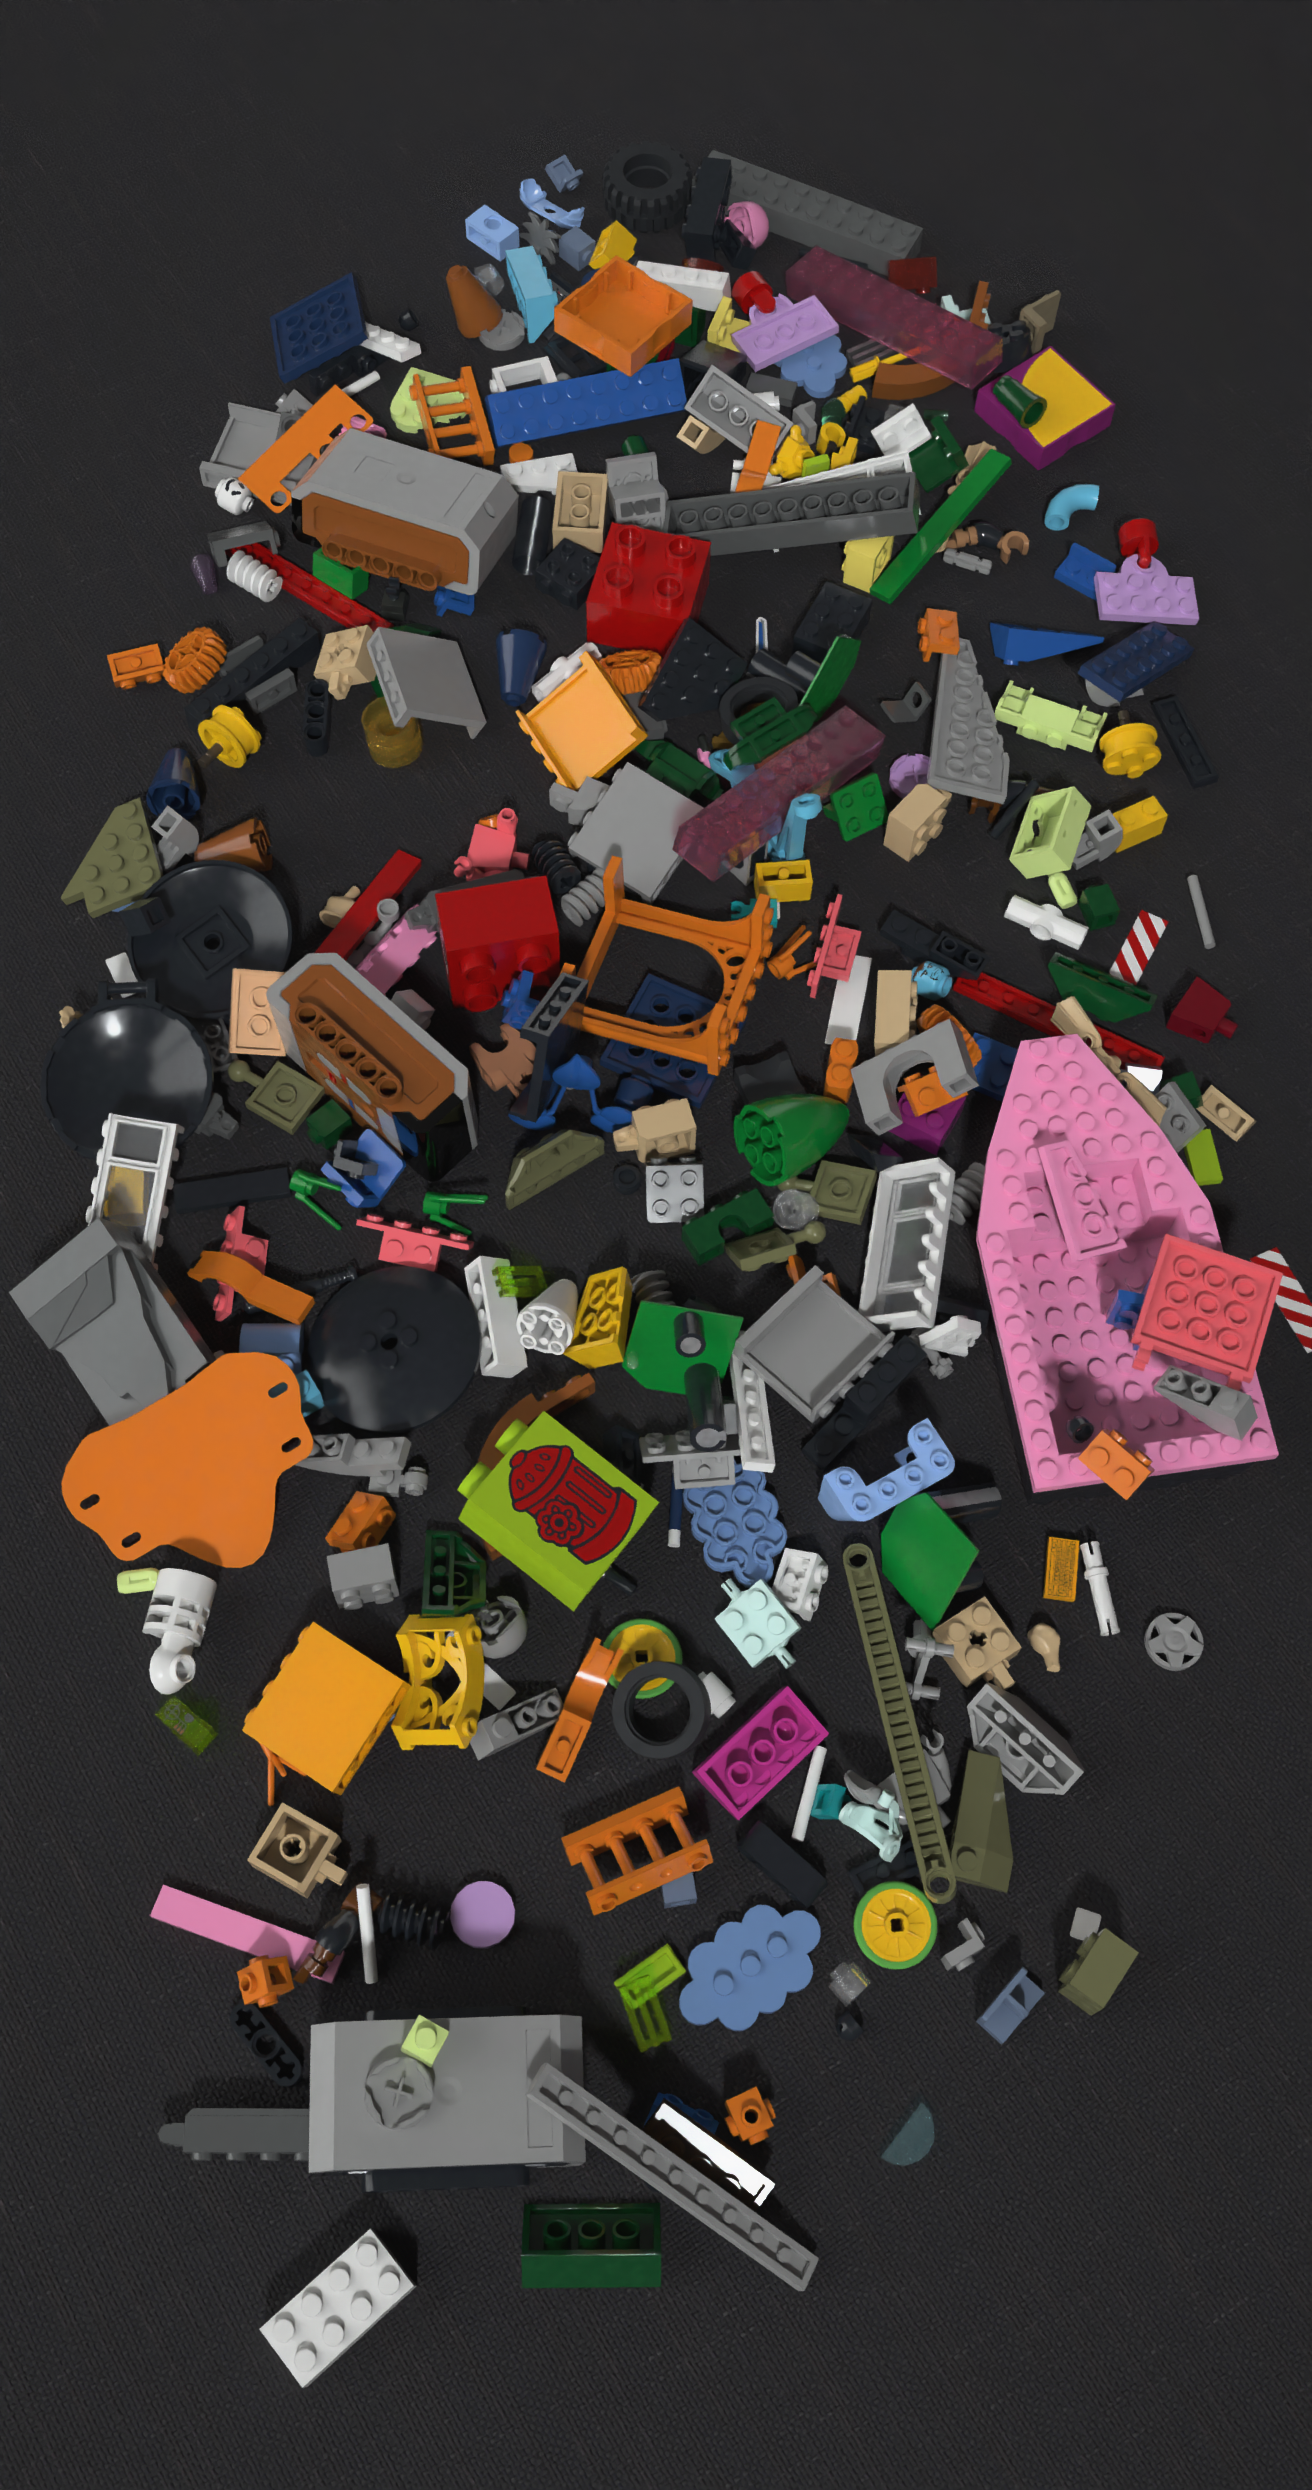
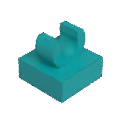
(829, 1801)

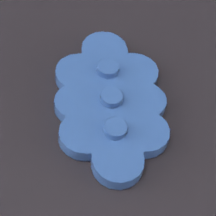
(815, 367)
(738, 1526)
(749, 1967)

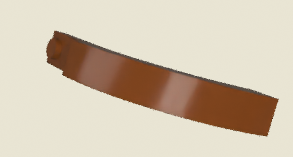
(917, 380)
(527, 1411)

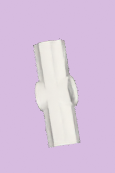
(562, 670)
(1046, 922)

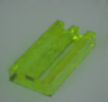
(504, 1283)
(654, 2040)

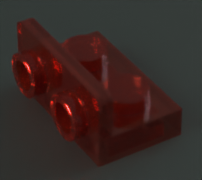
(914, 273)

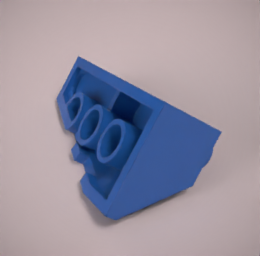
(1025, 644)

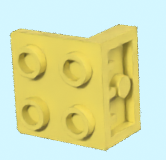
(724, 325)

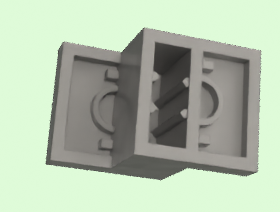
(636, 491)

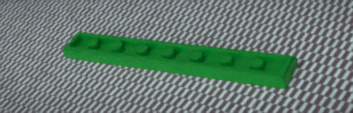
(940, 526)

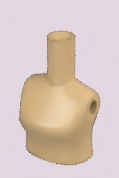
(338, 906)

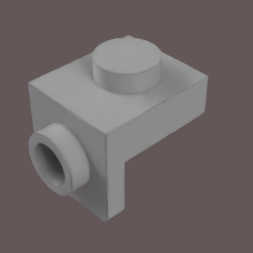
(293, 401)
(804, 417)
(962, 1956)

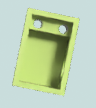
(1061, 825)

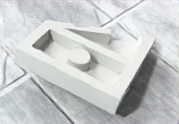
(952, 1336)

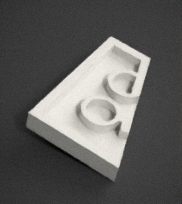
(538, 473)

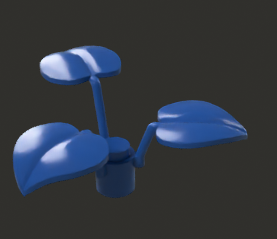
(580, 1075)

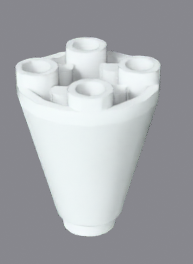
(550, 1319)

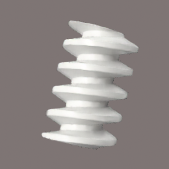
(253, 576)

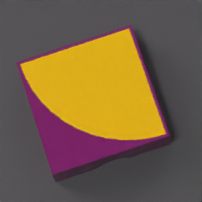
(1072, 415)

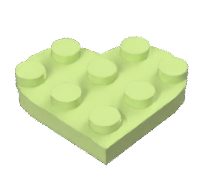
(405, 411)

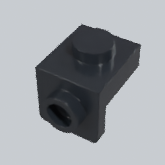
(345, 1160)

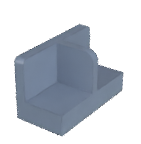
(1010, 2006)

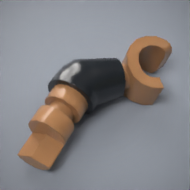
(991, 537)

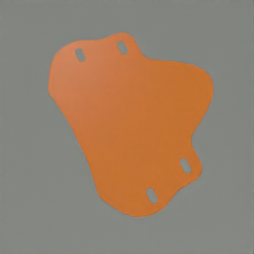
(195, 1464)

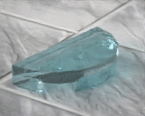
(912, 2140)

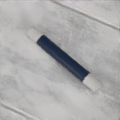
(675, 1515)

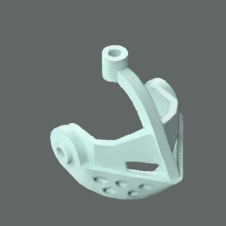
(862, 1819)

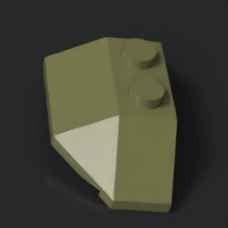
(549, 1162)

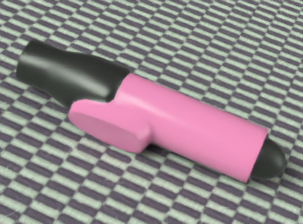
(704, 751)

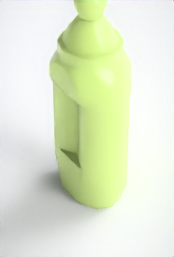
(1062, 890)
(137, 1580)

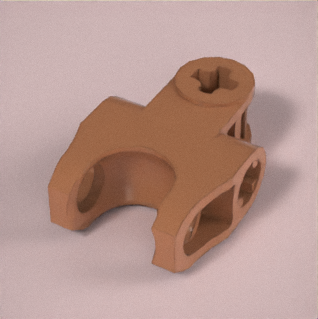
(508, 1067)

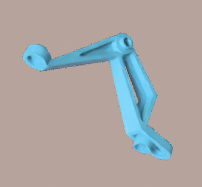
(789, 842)

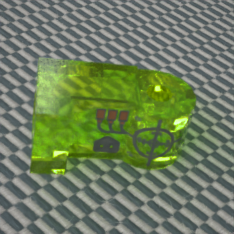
(186, 1725)

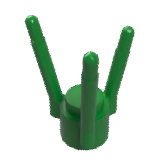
(308, 1184)
(439, 1203)

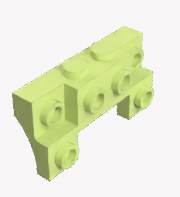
(1048, 720)

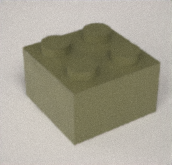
(1097, 1972)

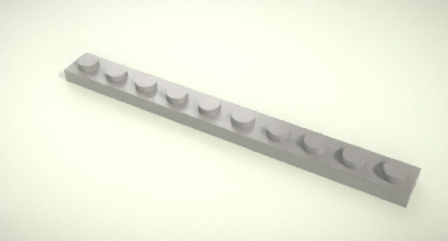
(672, 2176)

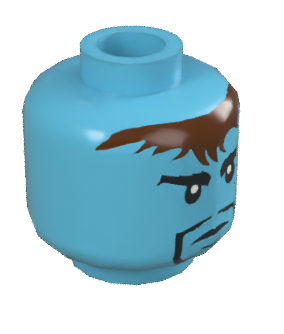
(932, 980)

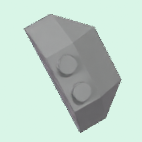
(1028, 1747)

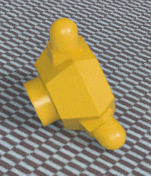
(791, 455)

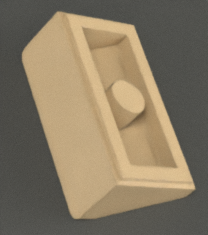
(1225, 1113)

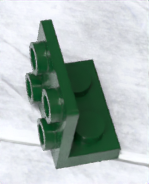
(937, 458)

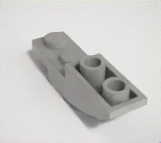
(356, 1457)

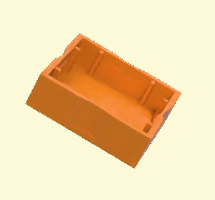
(623, 316)

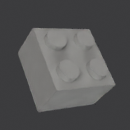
(363, 1577)

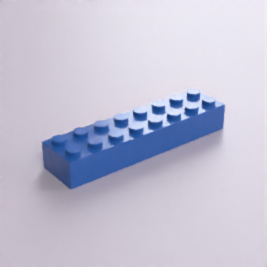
(585, 403)

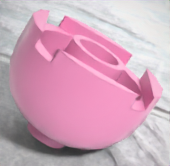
(750, 220)

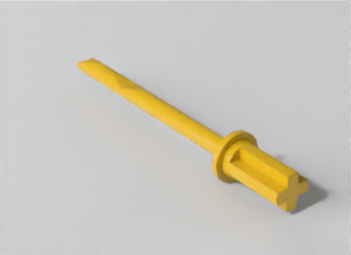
(870, 368)

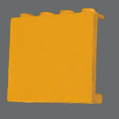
(583, 726)
(325, 1708)

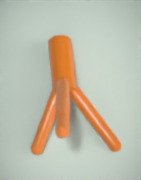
(275, 1761)

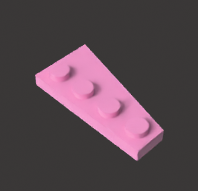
(1081, 1216)

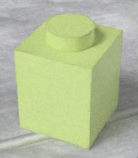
(424, 2041)

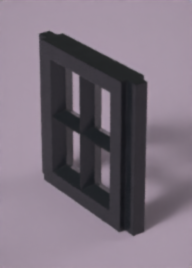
(567, 365)

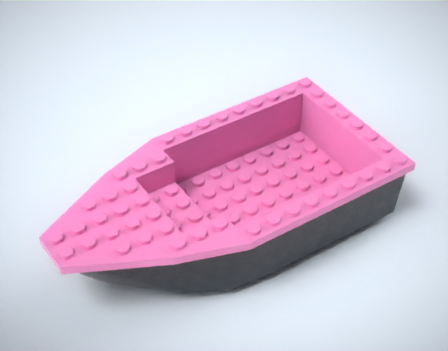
(1051, 1313)

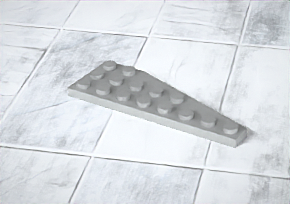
(964, 741)

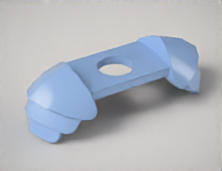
(535, 200)

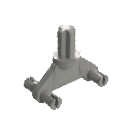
(923, 1648)

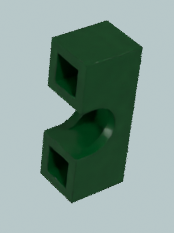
(746, 1212)

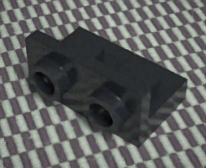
(863, 421)

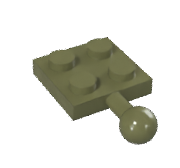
(281, 1096)
(839, 1190)
(771, 1246)

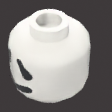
(234, 496)

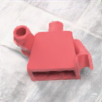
(493, 850)

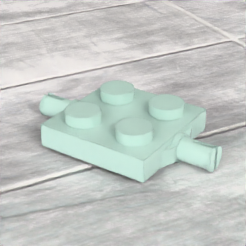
(758, 1623)

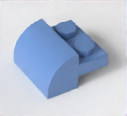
(275, 1339)

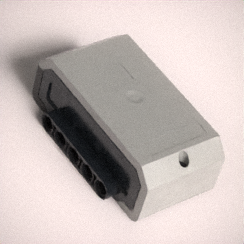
(480, 2119)

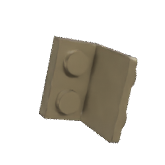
(1040, 318)

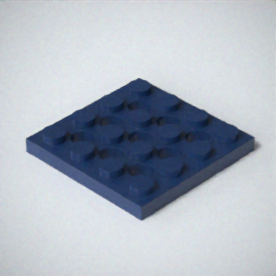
(318, 328)
(667, 1078)

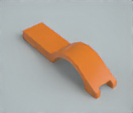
(758, 457)
(253, 1285)
(578, 1711)

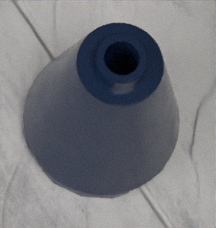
(518, 664)
(175, 785)

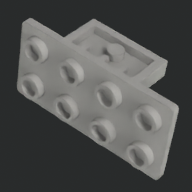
(691, 1466)

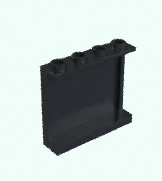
(556, 1030)

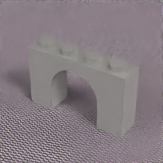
(879, 1076)

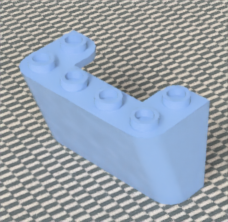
(849, 1499)

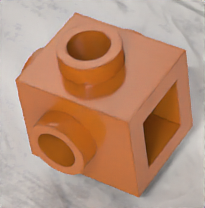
(265, 1980)
(750, 2102)

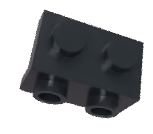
(951, 1307)

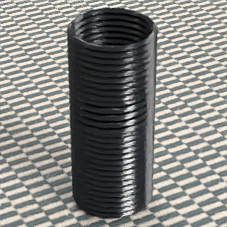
(532, 534)

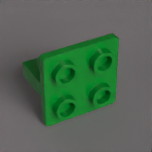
(858, 807)

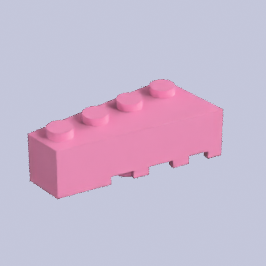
(393, 954)

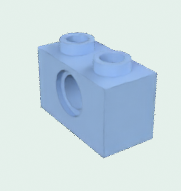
(492, 232)

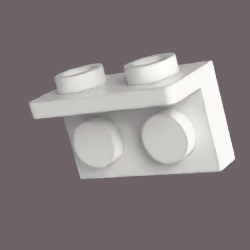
(901, 432)
(800, 1581)

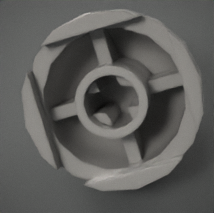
(506, 1630)

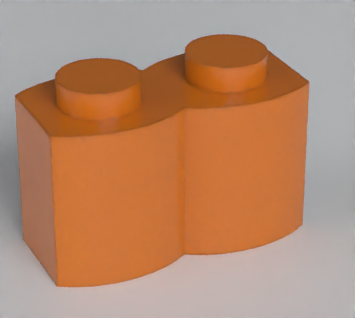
(838, 1075)

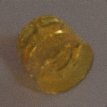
(390, 744)

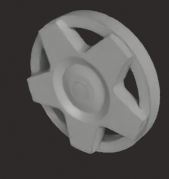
(1174, 1641)

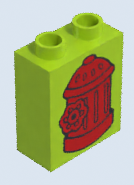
(554, 1507)

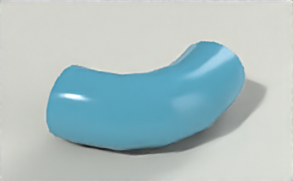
(1070, 500)

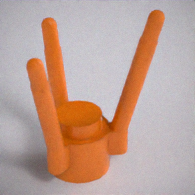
(782, 962)

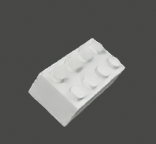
(337, 2308)

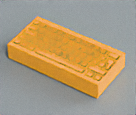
(1061, 1569)

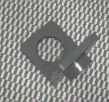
(904, 709)

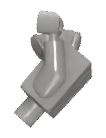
(939, 1775)

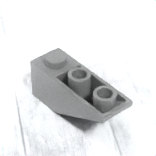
(1209, 1401)
(516, 1723)

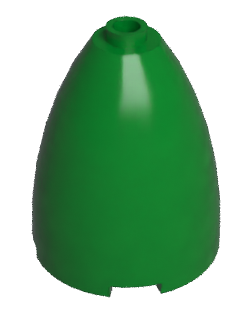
(788, 1134)

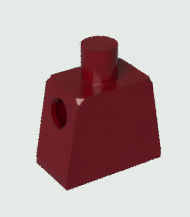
(1202, 1013)

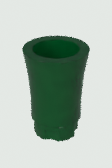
(1020, 401)

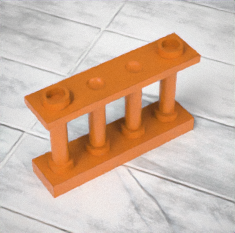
(471, 405)
(625, 1826)

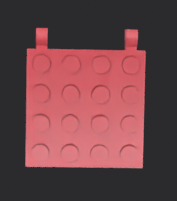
(1206, 1310)

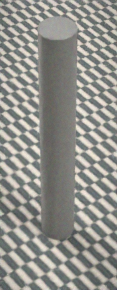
(1201, 911)

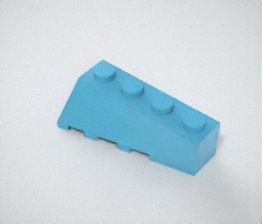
(532, 289)

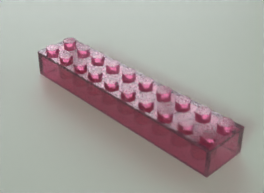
(896, 317)
(759, 804)

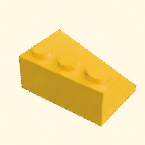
(602, 1320)

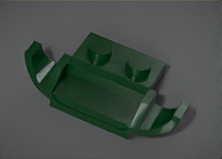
(767, 731)
(679, 770)

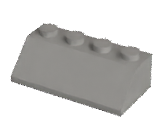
(733, 409)

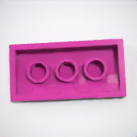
(760, 1752)

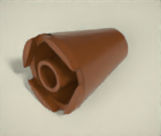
(472, 303)
(240, 844)

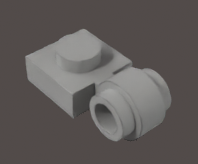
(413, 1481)

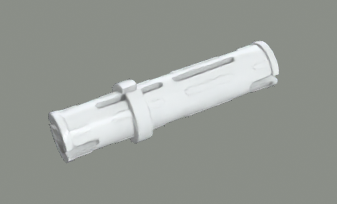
(1096, 1574)

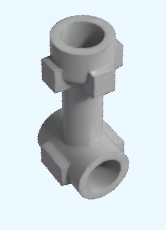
(941, 1366)

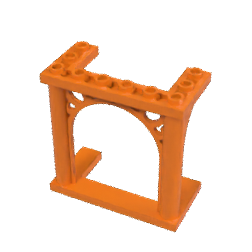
(742, 938)

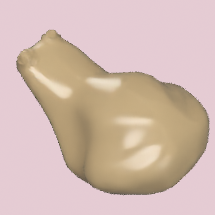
(1046, 1642)

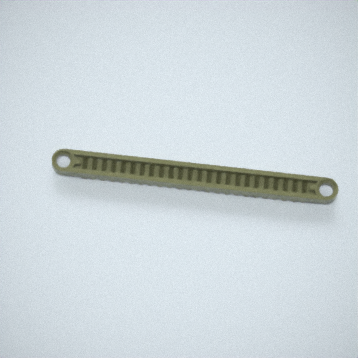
(899, 1724)

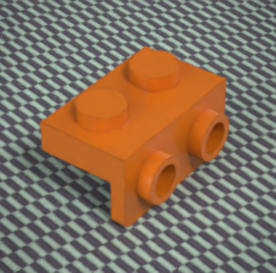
(938, 633)
(136, 666)
(926, 1092)
(1117, 1463)
(361, 1522)

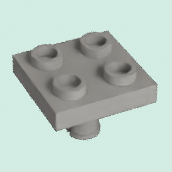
(1180, 1119)

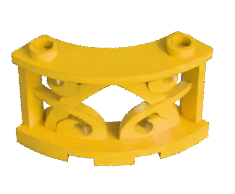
(464, 1706)

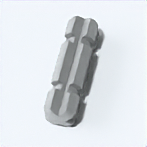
(967, 561)

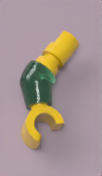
(832, 416)

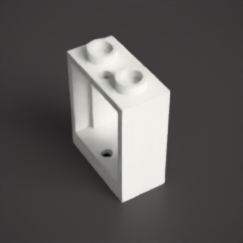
(521, 372)

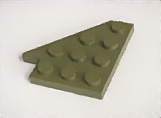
(119, 863)

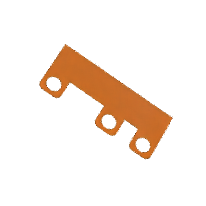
(298, 441)

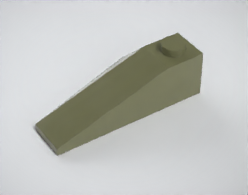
(980, 1832)

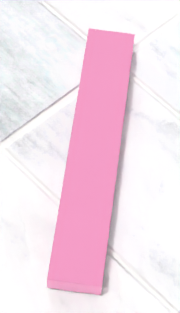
(236, 1929)

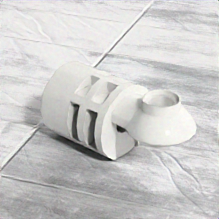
(179, 1617)

